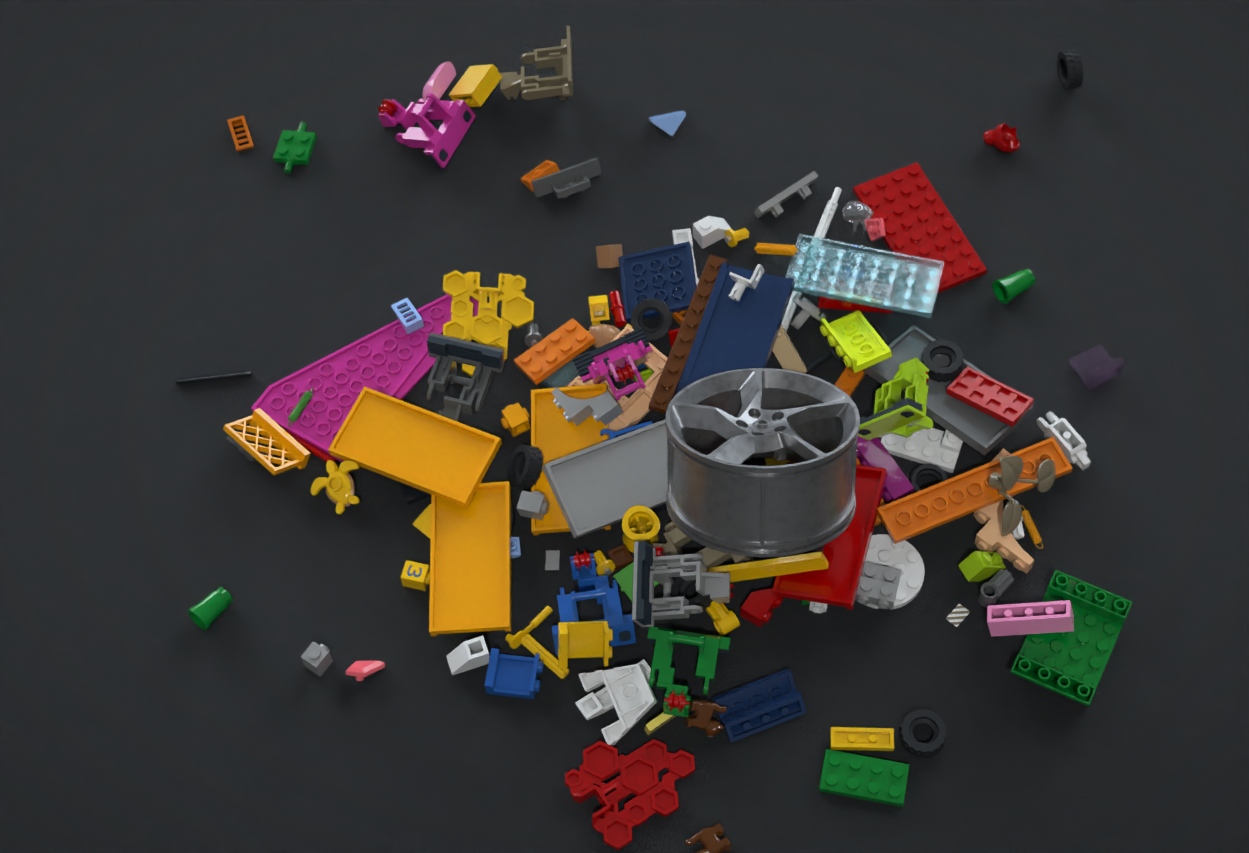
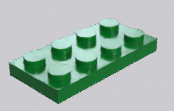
(864, 777)

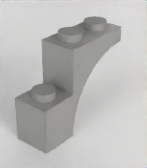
(578, 410)

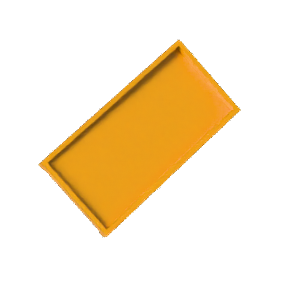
(559, 439)
(415, 446)
(471, 562)

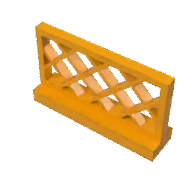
(274, 436)

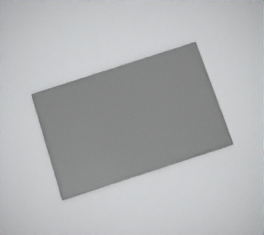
(552, 559)

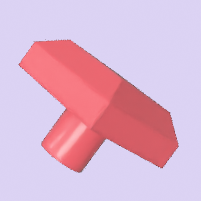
(875, 228)
(364, 668)

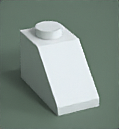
(709, 230)

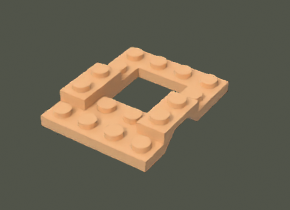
(638, 404)

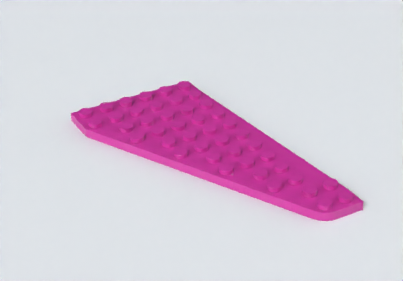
(381, 361)

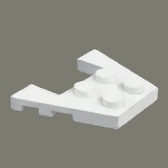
(629, 694)

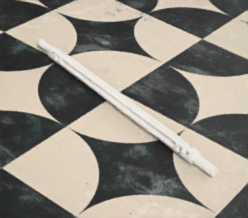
(821, 233)

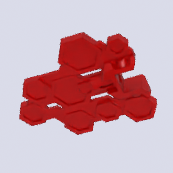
(637, 777)

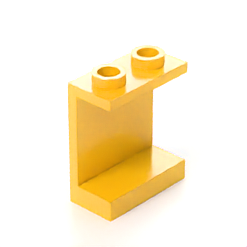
(584, 641)

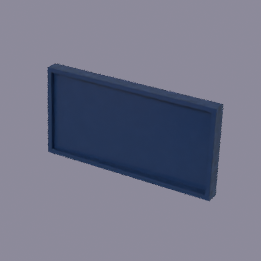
(735, 332)

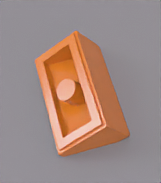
(544, 169)

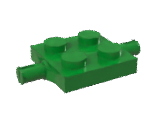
(295, 147)

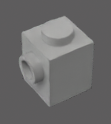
(532, 505)
(317, 658)

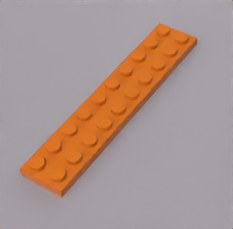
(964, 493)

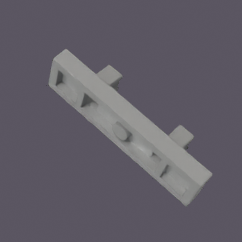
(774, 203)

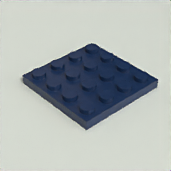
(659, 274)

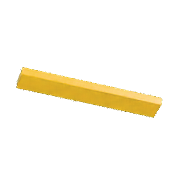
(773, 567)

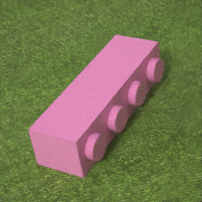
(1030, 618)

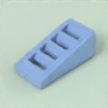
(413, 325)

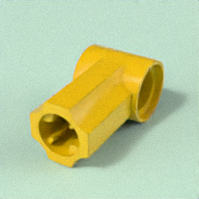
(722, 618)

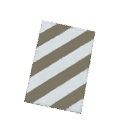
(957, 615)

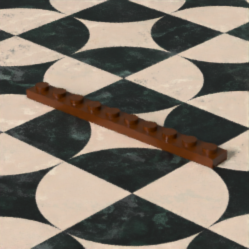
(685, 338)

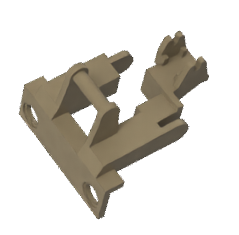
(536, 87)

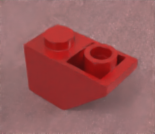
(759, 606)

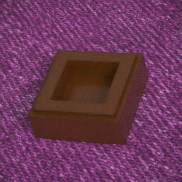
(620, 556)

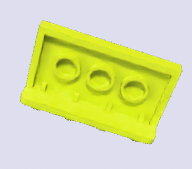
(855, 341)

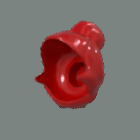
(1002, 138)

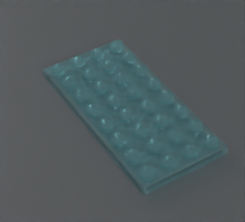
(865, 275)

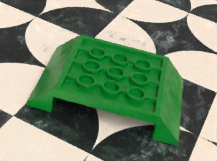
(1074, 660)

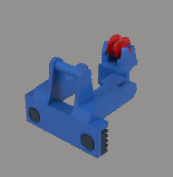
(593, 587)

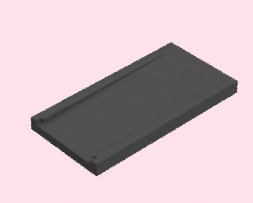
(959, 418)

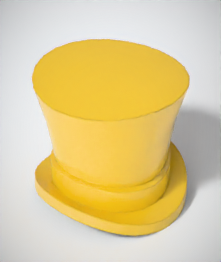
(640, 525)

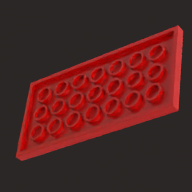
(920, 223)

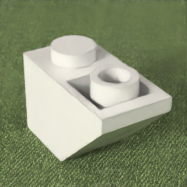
(468, 655)

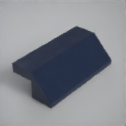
(760, 705)

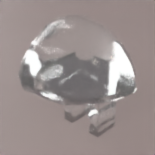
(856, 211)

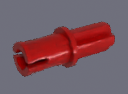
(617, 309)

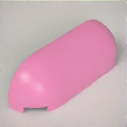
(439, 80)

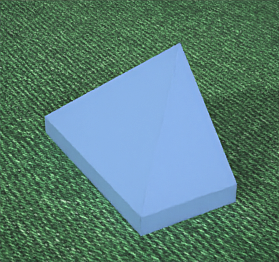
(669, 122)

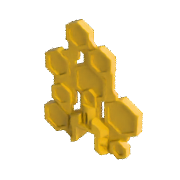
(486, 326)

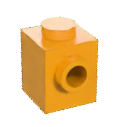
(515, 419)

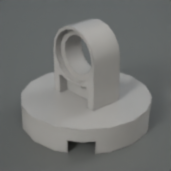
(807, 309)

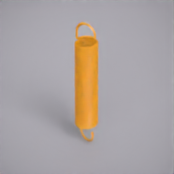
(1031, 527)

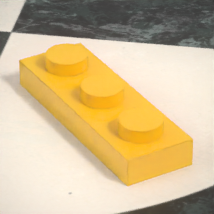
(862, 739)

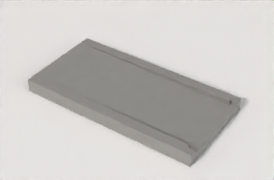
(611, 477)

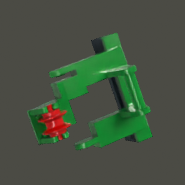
(676, 697)

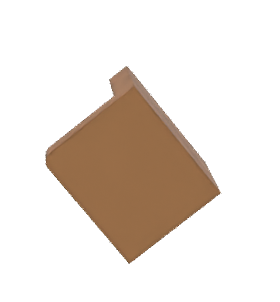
(608, 255)

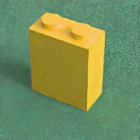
(476, 85)

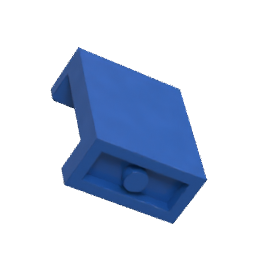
(513, 675)

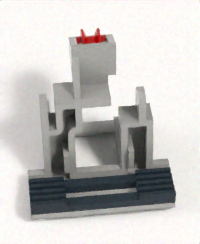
(661, 569)

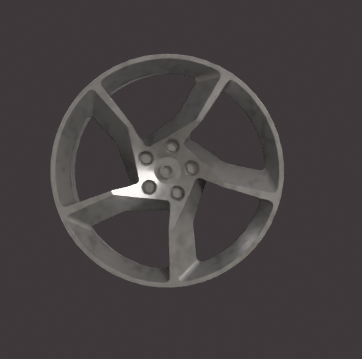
(762, 415)

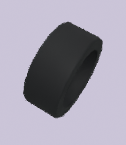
(927, 469)

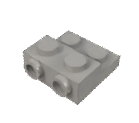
(878, 585)

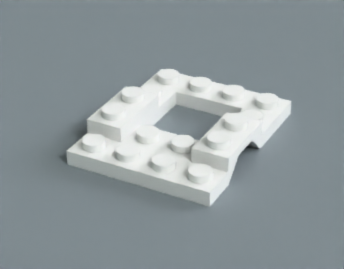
(926, 447)

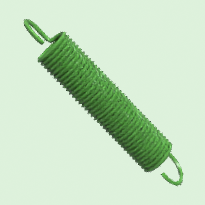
(300, 406)

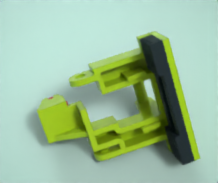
(894, 415)

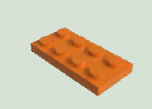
(554, 351)

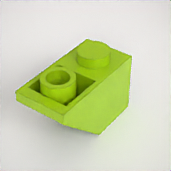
(981, 565)

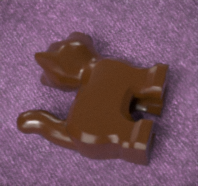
(702, 716)
(709, 839)

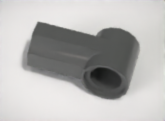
(995, 588)

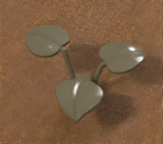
(1010, 471)

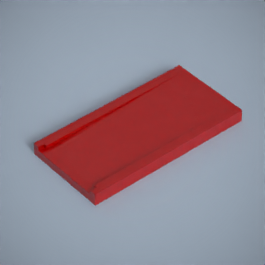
(845, 553)

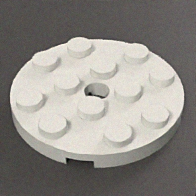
(902, 557)

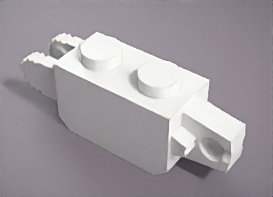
(1067, 439)

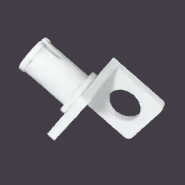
(742, 283)

